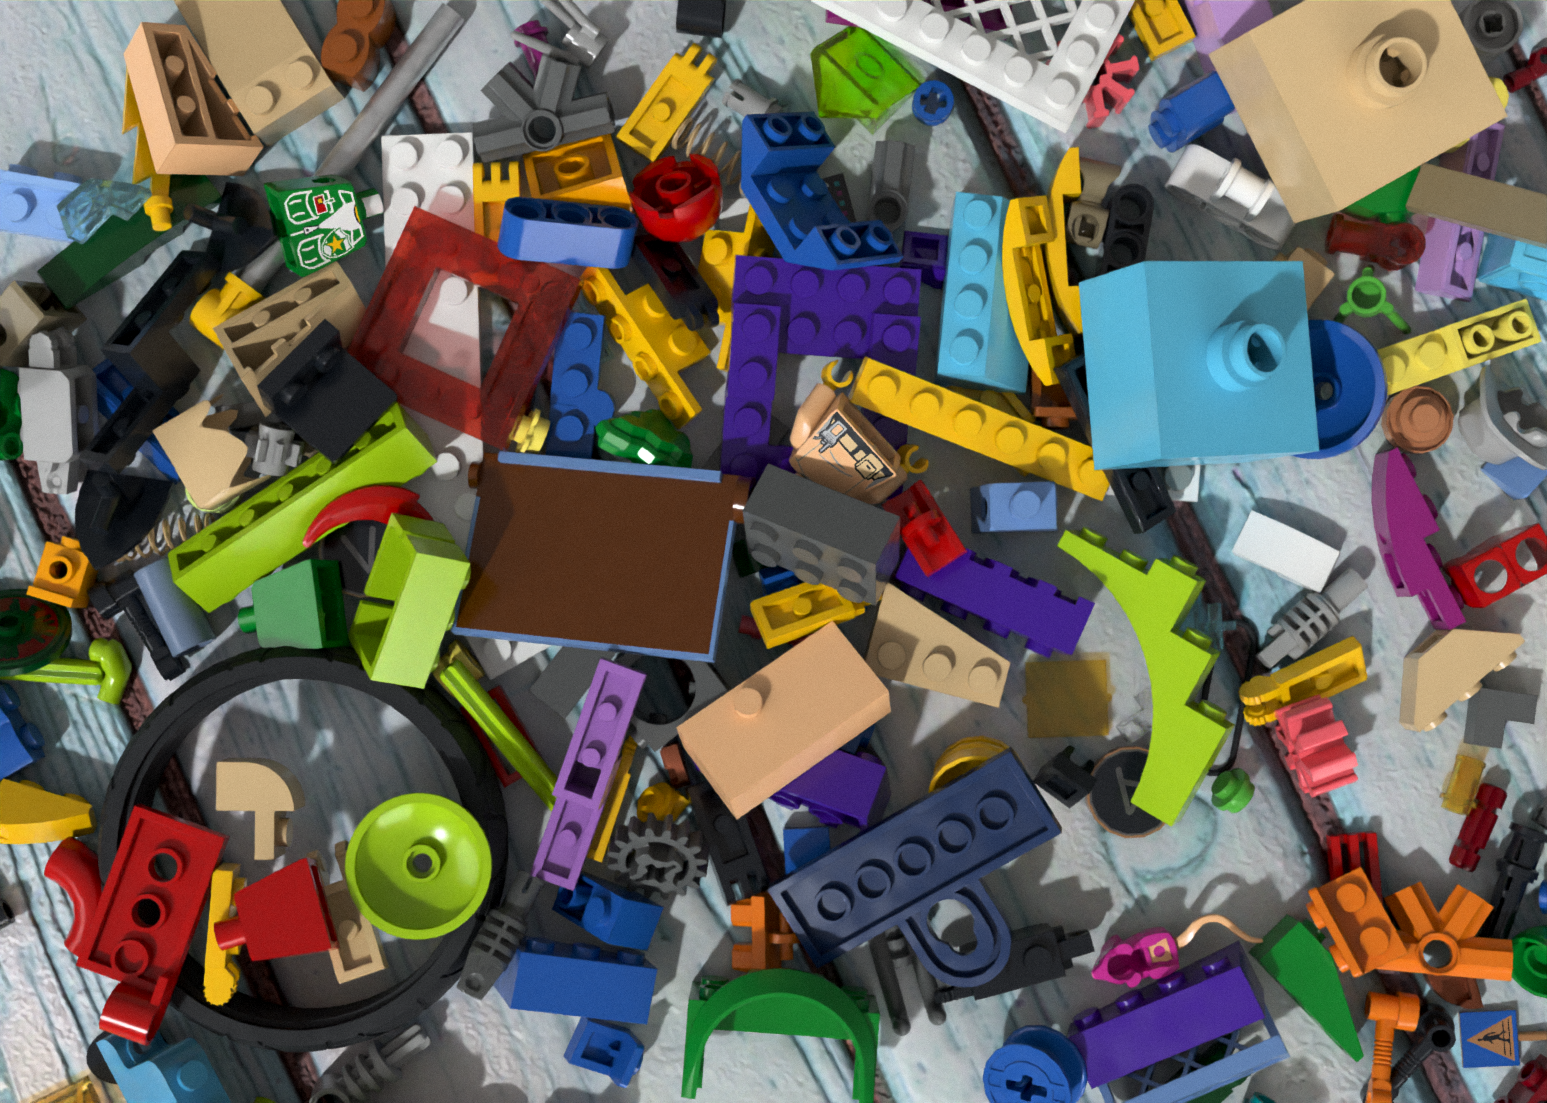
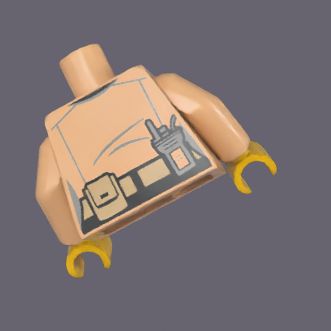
(843, 449)

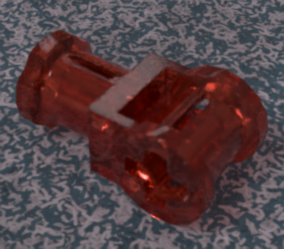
(1374, 242)

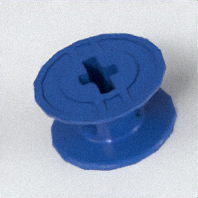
(1035, 1068)

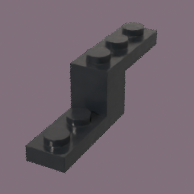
(150, 361)

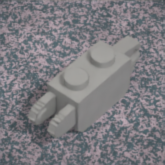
(56, 409)

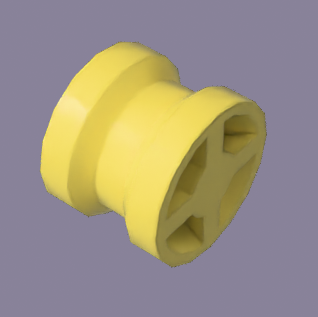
(459, 652)

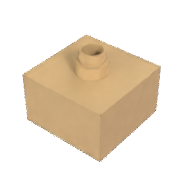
(1355, 95)

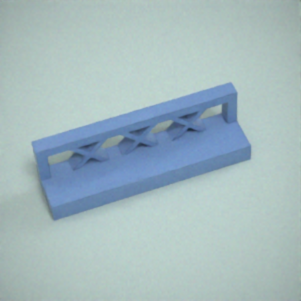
(1212, 1076)

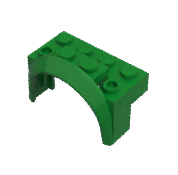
(785, 1004)

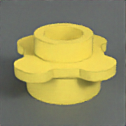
(531, 432)

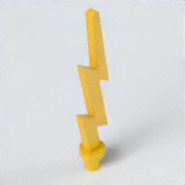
(159, 205)

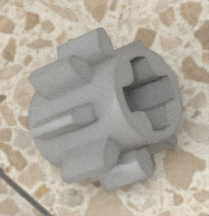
(273, 448)

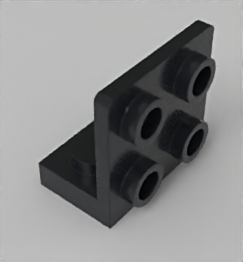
(326, 394)

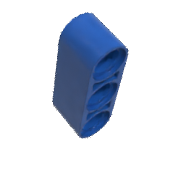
(567, 232)

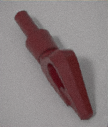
(1526, 75)

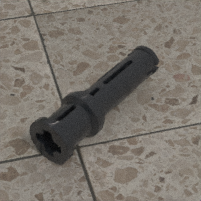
(1516, 871)

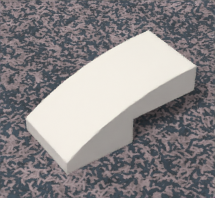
(1286, 552)

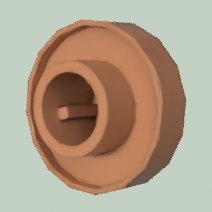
(1417, 420)

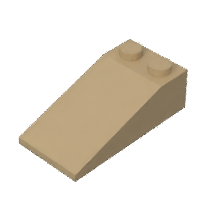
(262, 63)

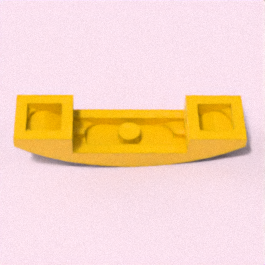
(1063, 189)
(1027, 289)

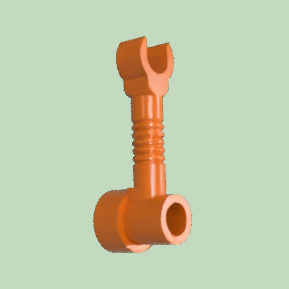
(1390, 1013)

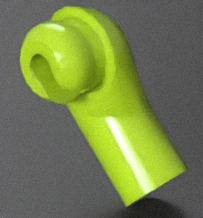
(116, 668)

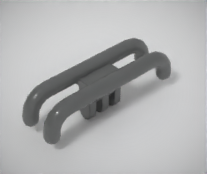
(893, 951)

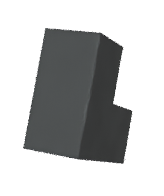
(1488, 713)

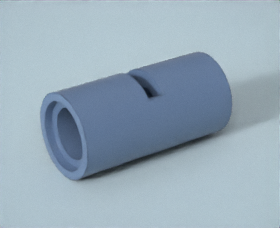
(176, 614)

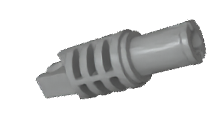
(1311, 619)

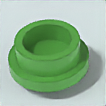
(1232, 790)

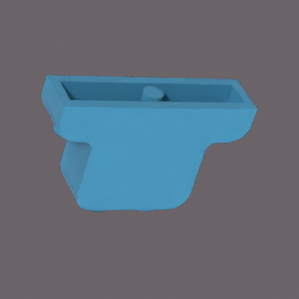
(163, 1071)

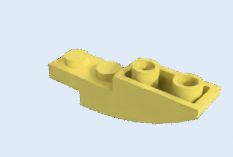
(1459, 346)

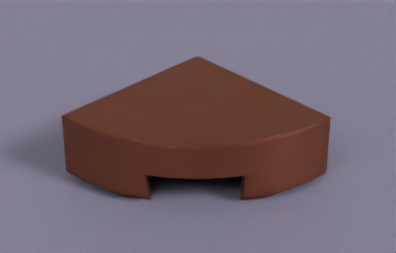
(675, 763)
(1456, 990)

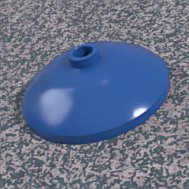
(1358, 383)

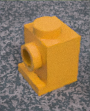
(71, 589)

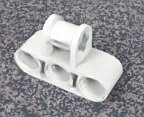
(1231, 196)

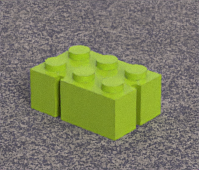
(423, 575)

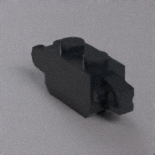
(1035, 956)

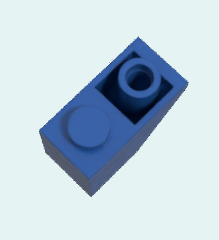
(609, 911)

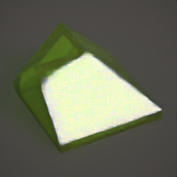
(859, 79)

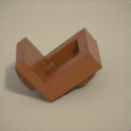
(1049, 404)

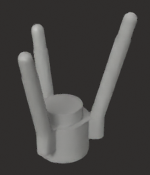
(583, 39)

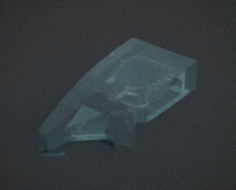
(95, 202)

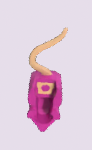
(1151, 952)

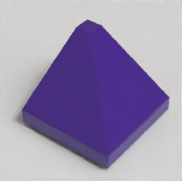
(927, 253)

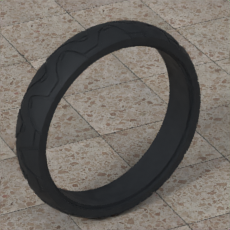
(140, 772)

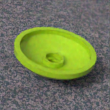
(391, 886)

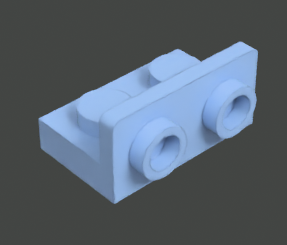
(31, 202)

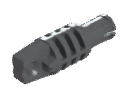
(498, 938)

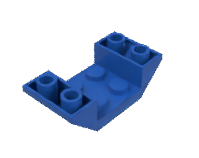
(794, 201)

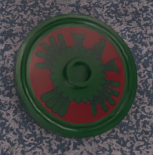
(30, 632)

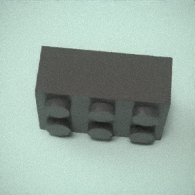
(821, 535)

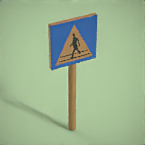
(1492, 1038)

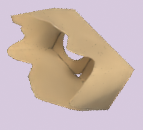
(207, 455)

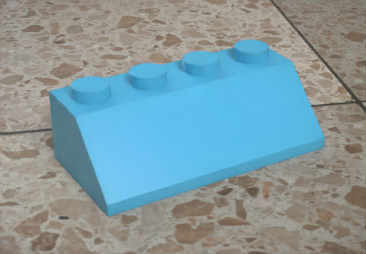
(975, 328)

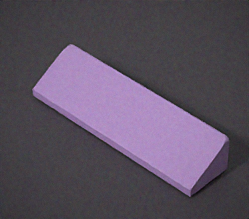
(1454, 250)

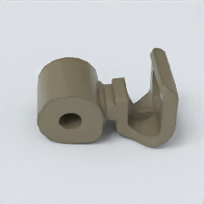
(1086, 216)

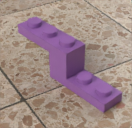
(588, 773)

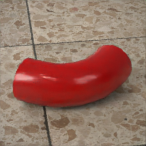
(77, 872)

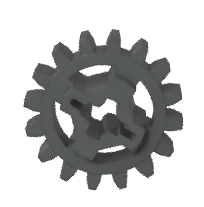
(658, 856)

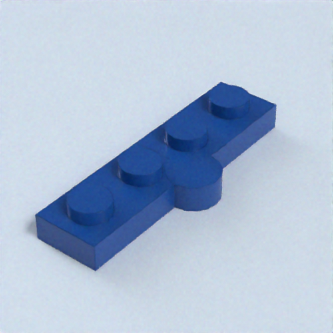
(575, 393)

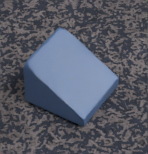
(1515, 477)

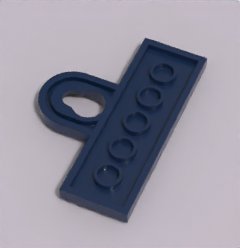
(916, 859)

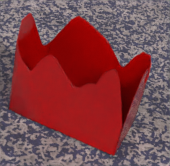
(1463, 568)

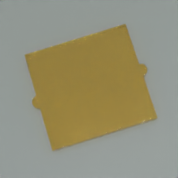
(1066, 698)

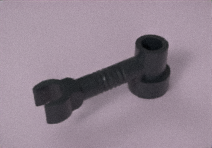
(121, 595)
(1431, 1018)

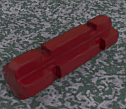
(1478, 827)

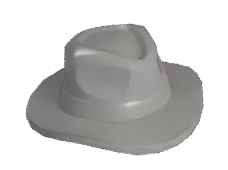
(1504, 424)

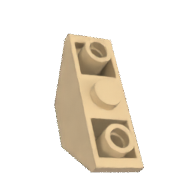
(1449, 670)

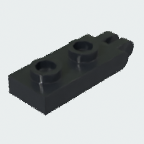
(676, 282)

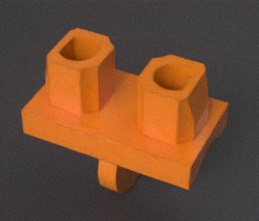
(770, 934)

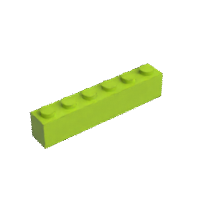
(272, 523)

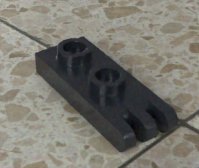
(730, 843)

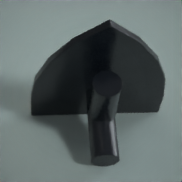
(239, 228)
(117, 513)

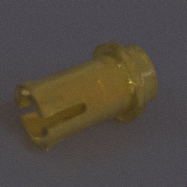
(1462, 785)

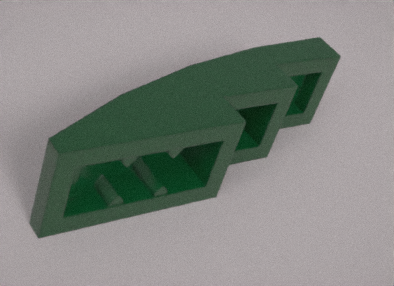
(121, 244)

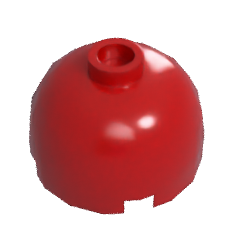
(678, 198)

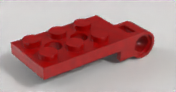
(140, 954)

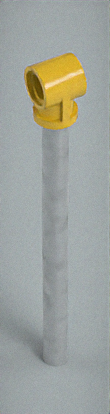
(245, 289)

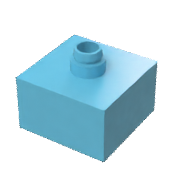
(1198, 363)

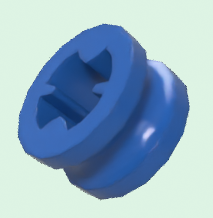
(923, 92)

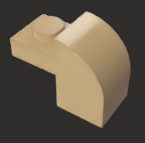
(263, 788)

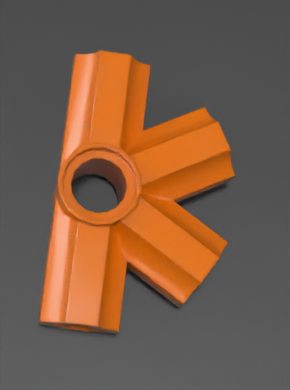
(1455, 927)

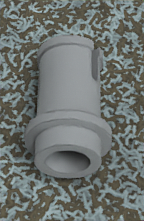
(753, 101)

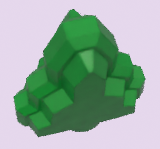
(645, 439)

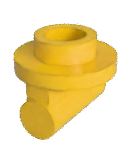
(661, 801)

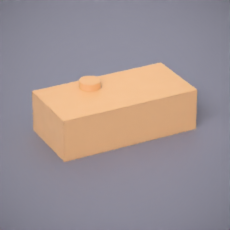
(784, 719)

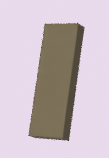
(1480, 204)

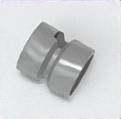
(1492, 27)

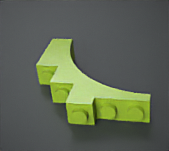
(1157, 602)

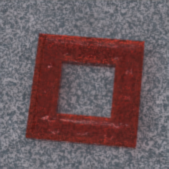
(544, 304)

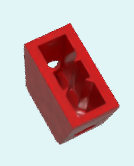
(281, 915)

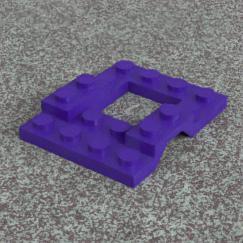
(816, 314)

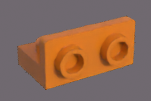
(1356, 922)

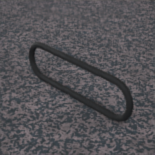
(1240, 717)

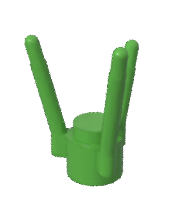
(1368, 298)

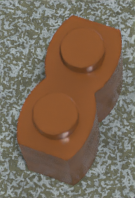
(353, 44)

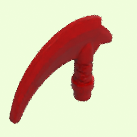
(365, 503)

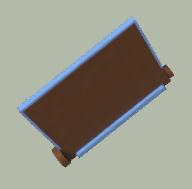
(600, 554)

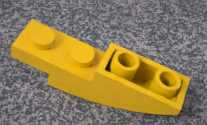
(39, 816)

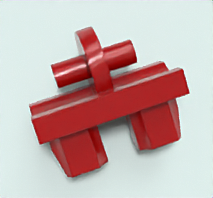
(925, 528)

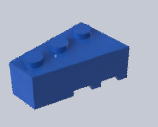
(578, 981)

